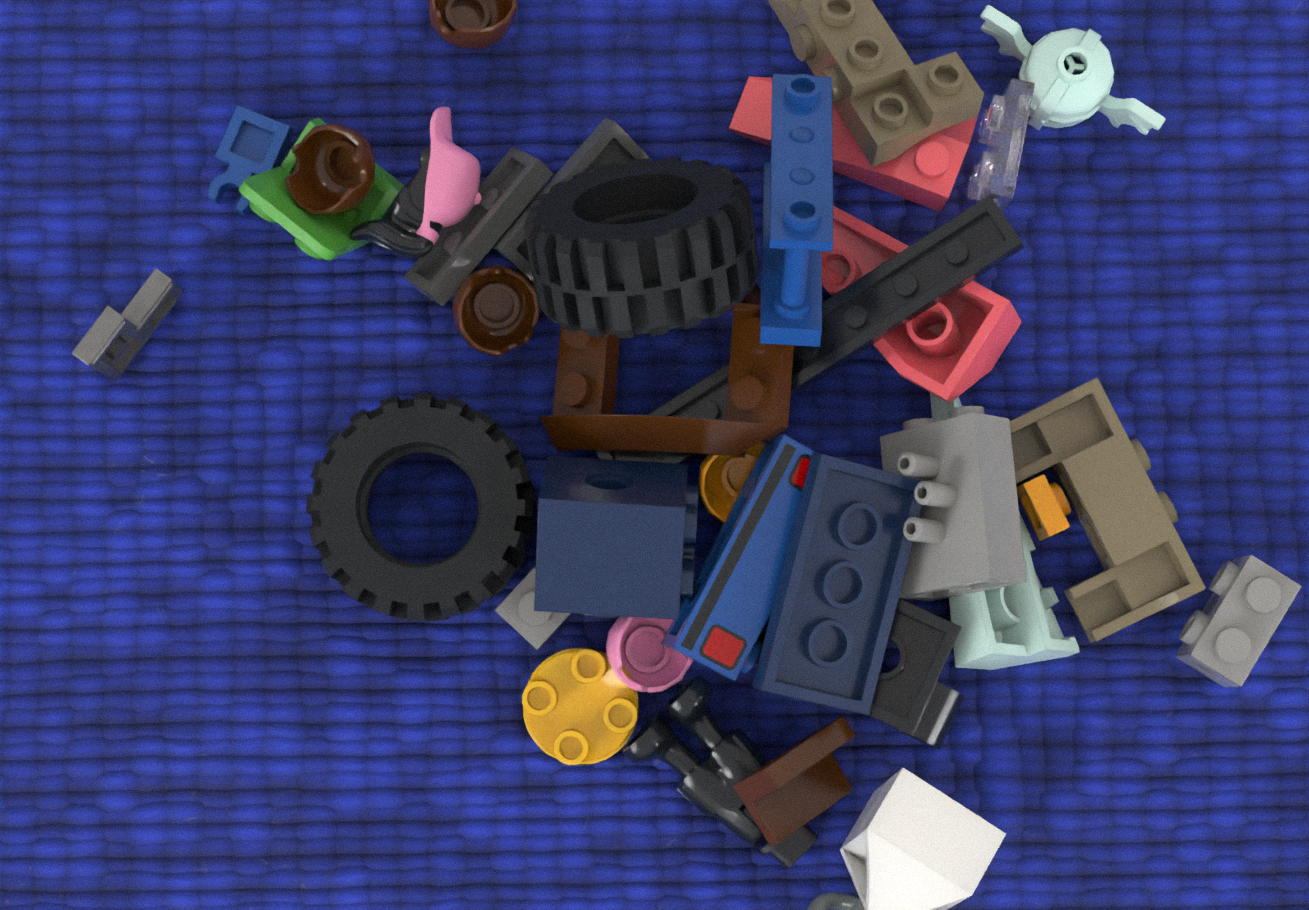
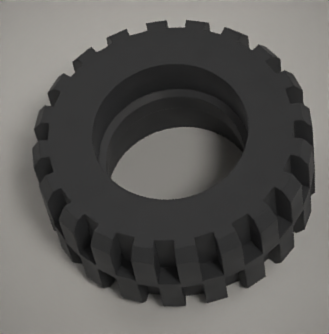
(642, 247)
(343, 493)

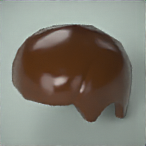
(472, 22)
(331, 170)
(496, 309)

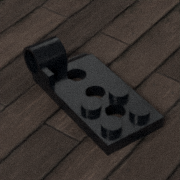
(910, 695)

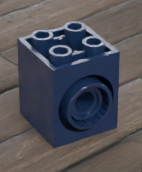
(615, 538)

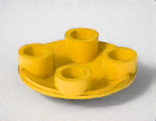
(579, 707)

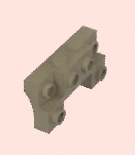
(874, 81)
(1115, 504)

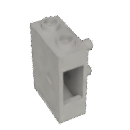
(969, 503)

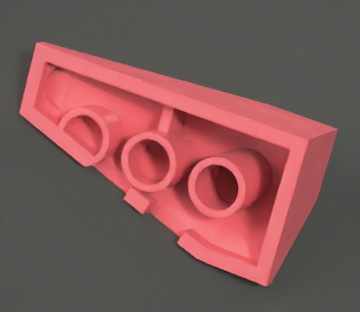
(919, 175)
(945, 345)

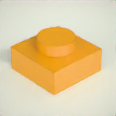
(1044, 506)

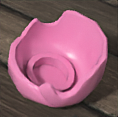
(638, 647)

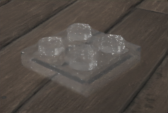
(1004, 132)

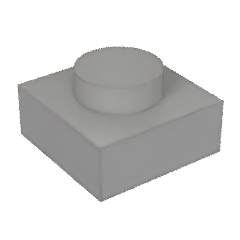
(519, 612)

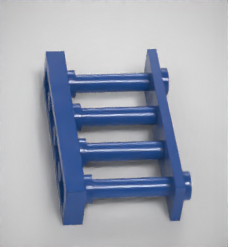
(796, 210)

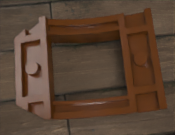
(754, 406)

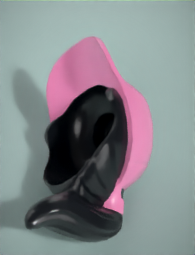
(432, 200)

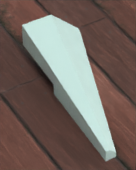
(1008, 622)

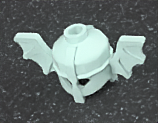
(1059, 95)

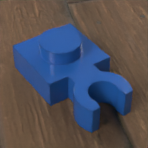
(248, 148)

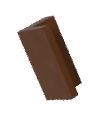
(797, 783)

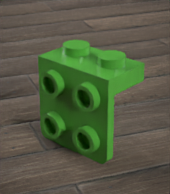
(317, 235)

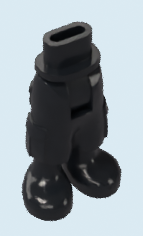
(710, 780)

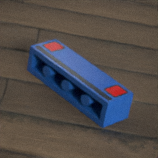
(743, 565)

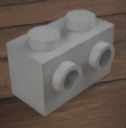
(1236, 620)

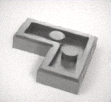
(119, 337)

